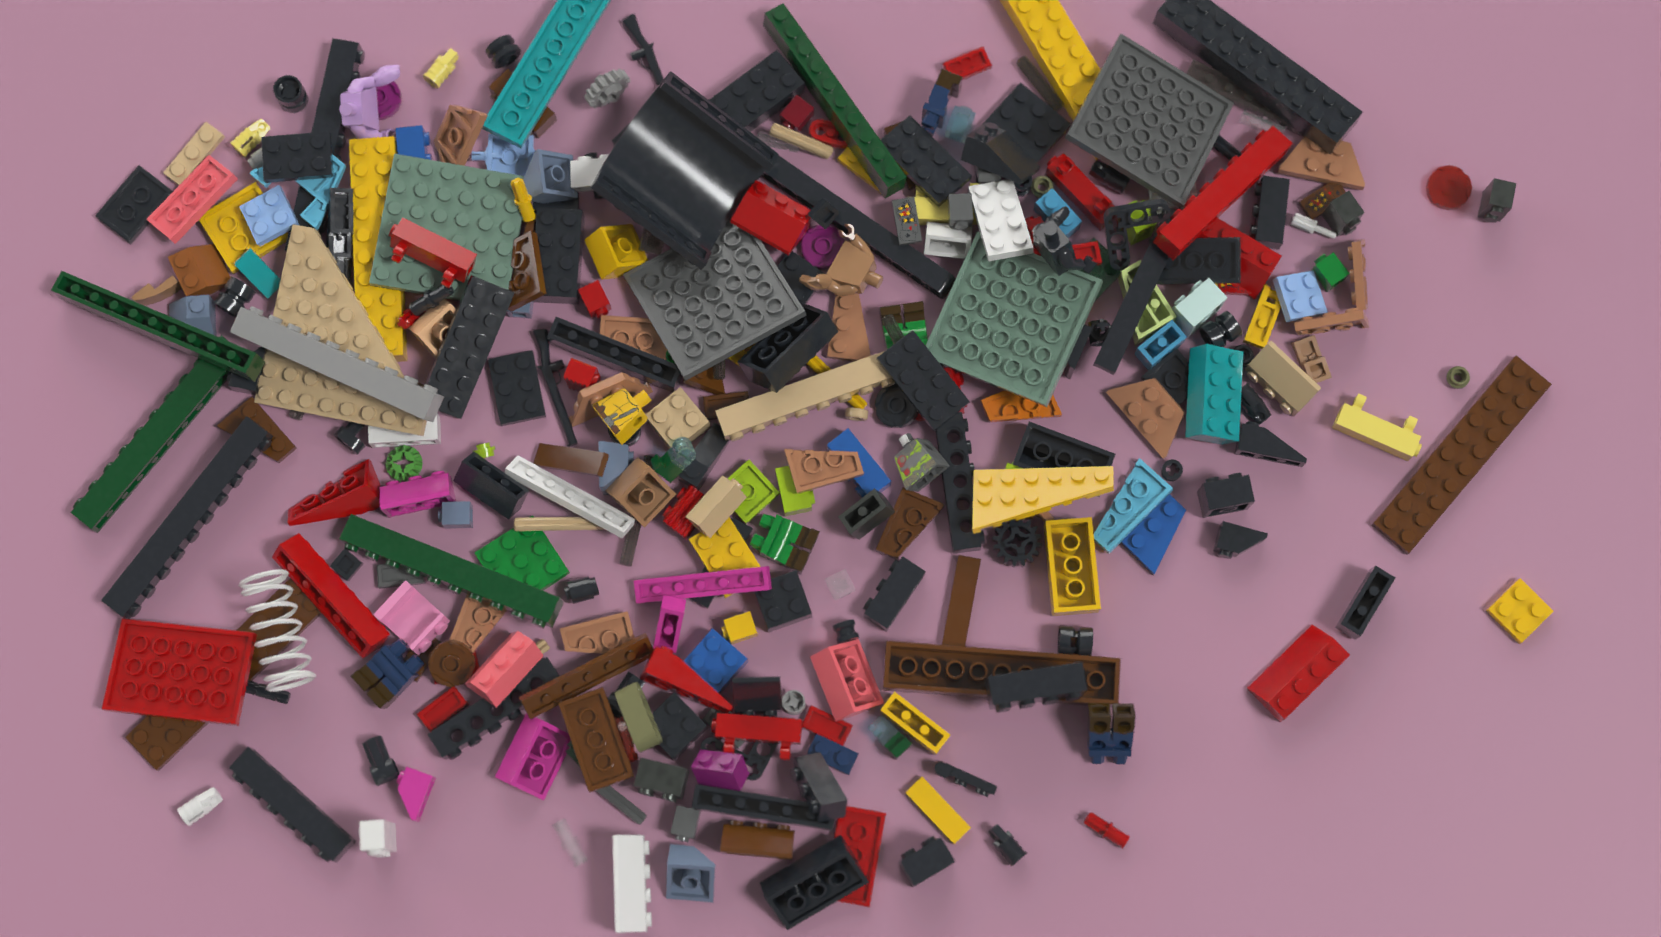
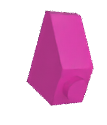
(415, 791)

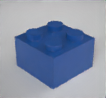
(716, 661)

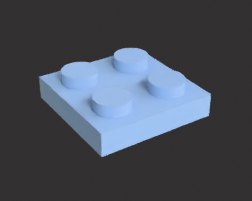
(269, 215)
(1299, 296)

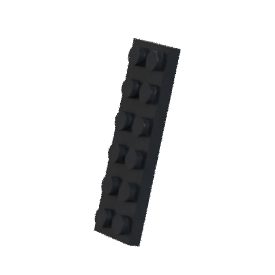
(468, 343)

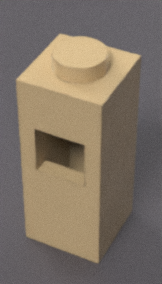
(716, 506)

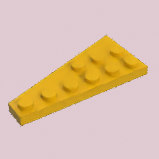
(1022, 493)

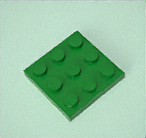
(524, 557)

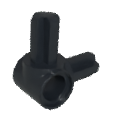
(1099, 332)

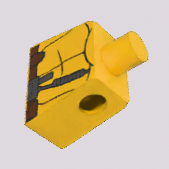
(623, 413)

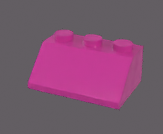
(416, 494)
(534, 757)

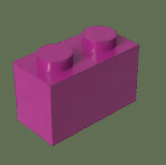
(720, 770)

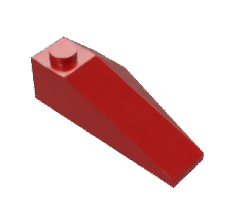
(350, 495)
(670, 672)

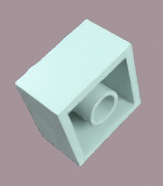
(1198, 307)

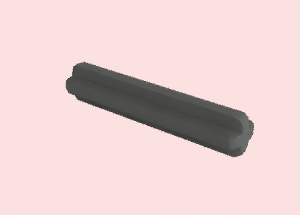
(623, 804)

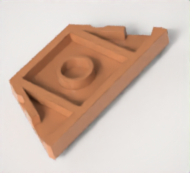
(458, 134)
(1316, 164)
(588, 396)
(1150, 411)

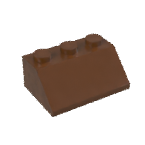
(757, 840)

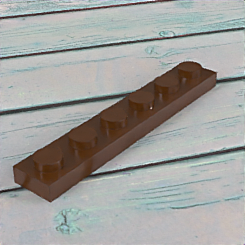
(587, 676)

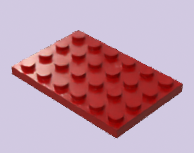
(179, 672)

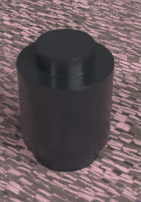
(581, 589)

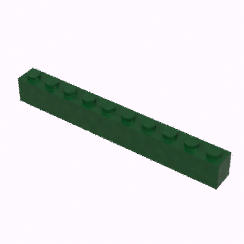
(834, 101)
(158, 326)
(149, 444)
(452, 571)

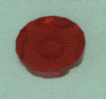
(1448, 187)
(626, 739)

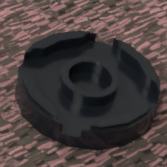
(894, 408)

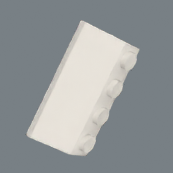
(630, 883)

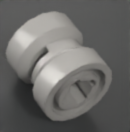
(796, 700)

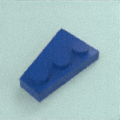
(1153, 535)

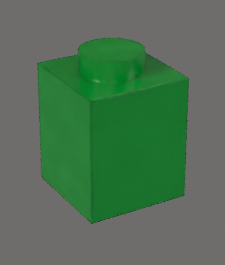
(1329, 271)

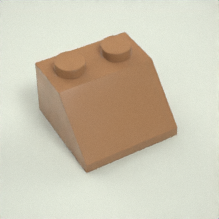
(640, 492)

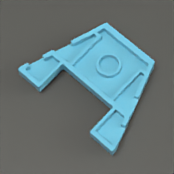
(317, 188)

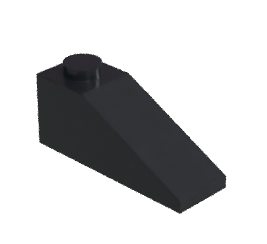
(1264, 445)
(707, 455)

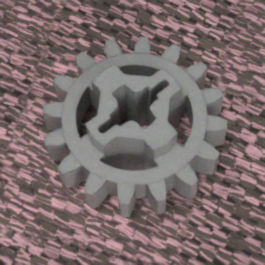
(607, 88)

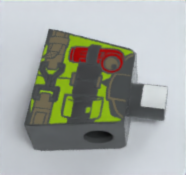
(918, 462)

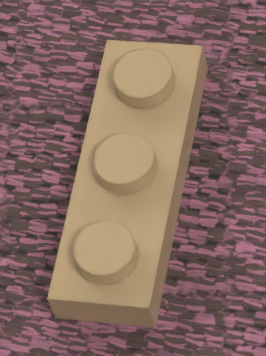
(195, 151)

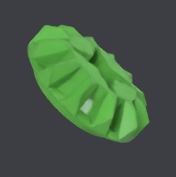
(412, 469)

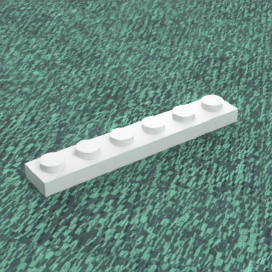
(570, 496)

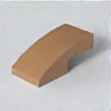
(150, 295)
(1310, 359)

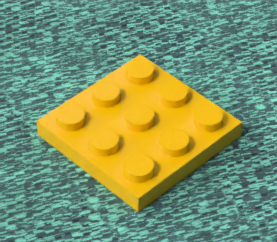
(230, 230)

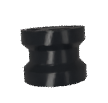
(845, 631)

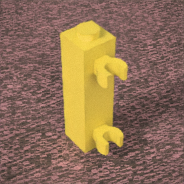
(930, 212)
(1378, 432)

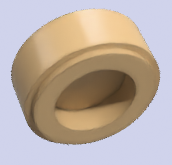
(856, 414)

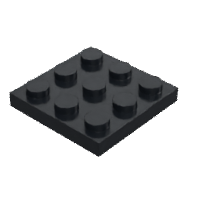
(1029, 122)

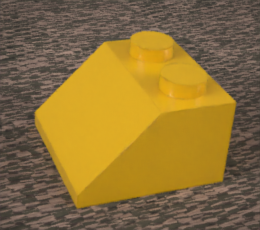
(615, 250)

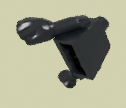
(1056, 247)

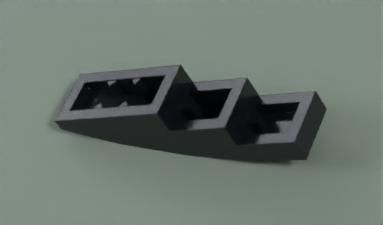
(340, 227)

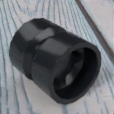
(290, 93)
(234, 297)
(1222, 330)
(1083, 640)

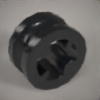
(1167, 464)

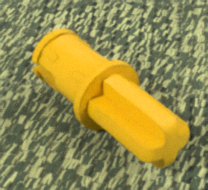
(523, 200)

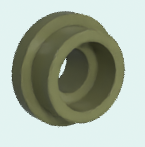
(1041, 180)
(1462, 372)

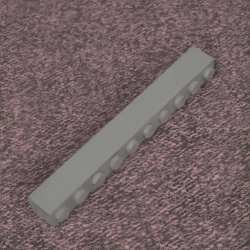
(336, 364)

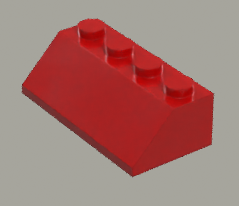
(1256, 259)
(1298, 672)

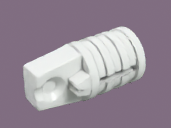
(199, 806)

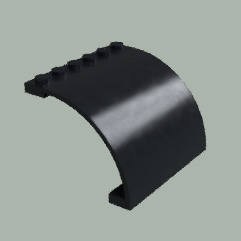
(682, 169)

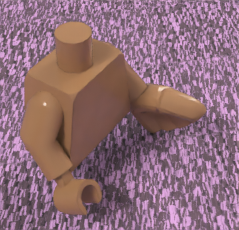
(850, 270)

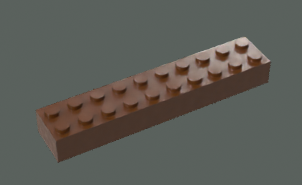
(965, 669)

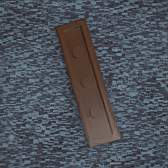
(571, 459)
(961, 601)

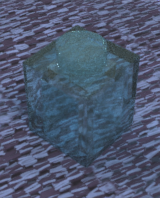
(960, 123)

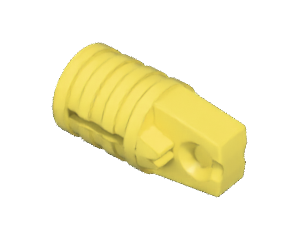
(441, 68)
(254, 132)

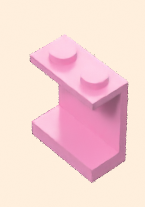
(412, 618)

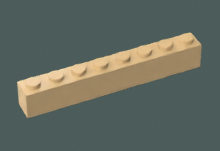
(802, 397)

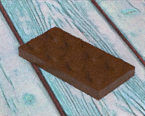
(596, 739)

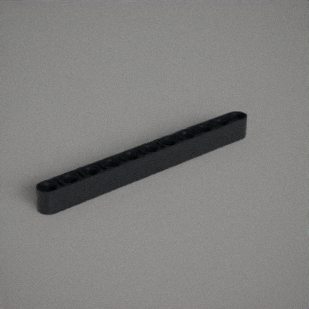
(878, 238)

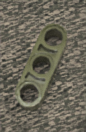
(638, 717)

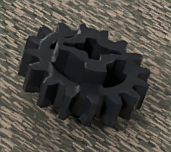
(1027, 539)

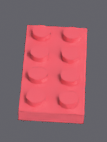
(192, 199)

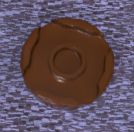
(451, 663)

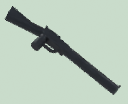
(646, 50)
(547, 369)

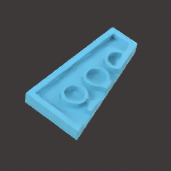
(1135, 501)

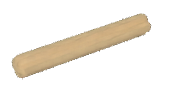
(554, 524)

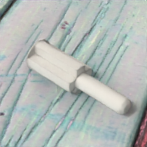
(1310, 225)

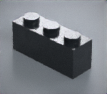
(1270, 211)
(491, 485)
(893, 593)
(1365, 602)
(819, 787)

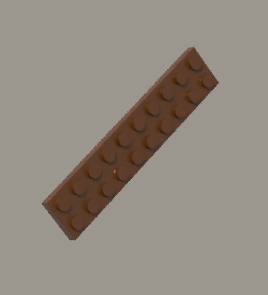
(1461, 454)
(162, 738)

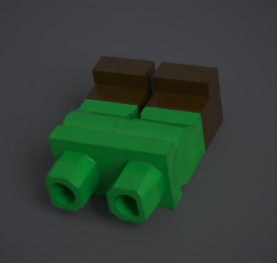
(913, 320)
(779, 540)

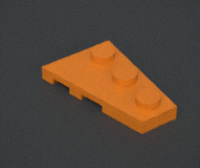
(1011, 407)

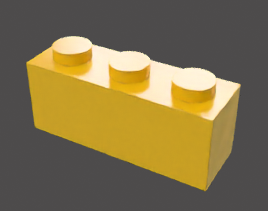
(914, 723)

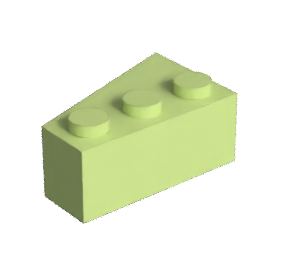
(1157, 310)

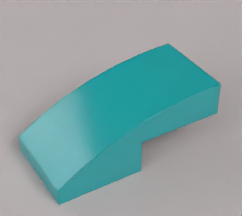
(258, 273)

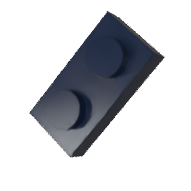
(834, 754)

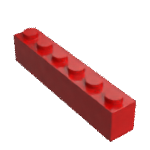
(331, 595)

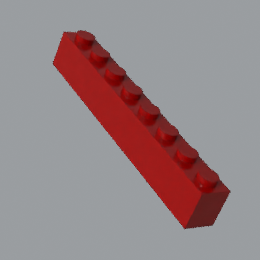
(1223, 192)

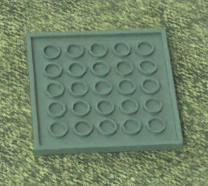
(456, 203)
(1012, 322)

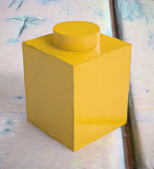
(739, 628)

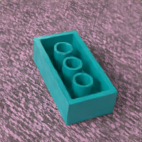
(1214, 394)

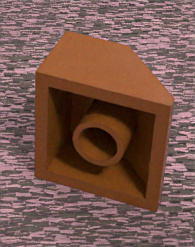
(200, 270)

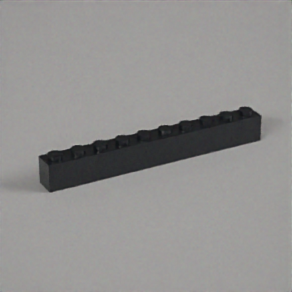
(339, 73)
(187, 518)

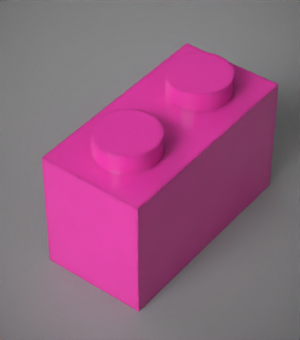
(669, 622)

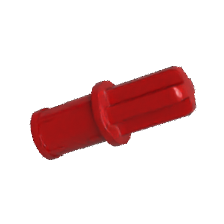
(408, 319)
(1106, 829)

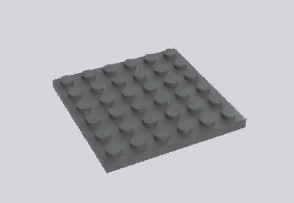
(1149, 121)
(715, 309)

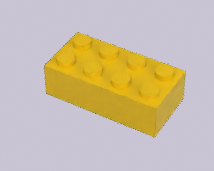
(1071, 566)

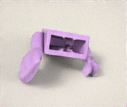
(360, 105)

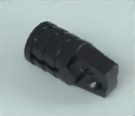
(1109, 176)
(1253, 404)
(1006, 845)

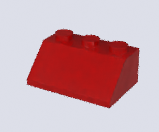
(772, 217)

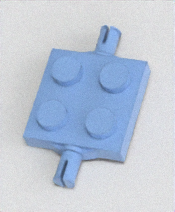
(506, 157)

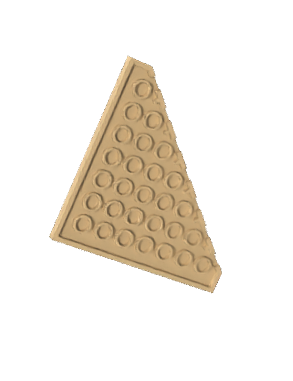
(322, 302)

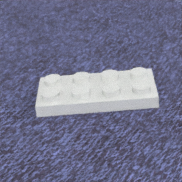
(1000, 220)

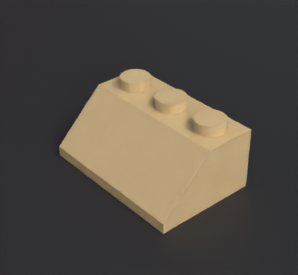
(1282, 379)

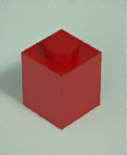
(595, 299)

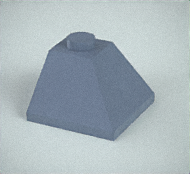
(549, 177)
(195, 311)
(618, 461)
(689, 874)

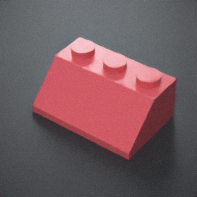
(505, 668)
(846, 679)

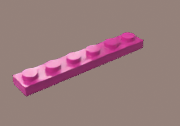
(703, 584)

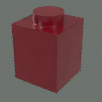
(796, 114)

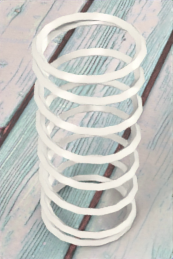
(294, 673)

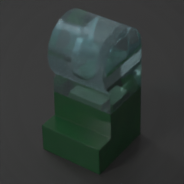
(675, 459)
(889, 737)

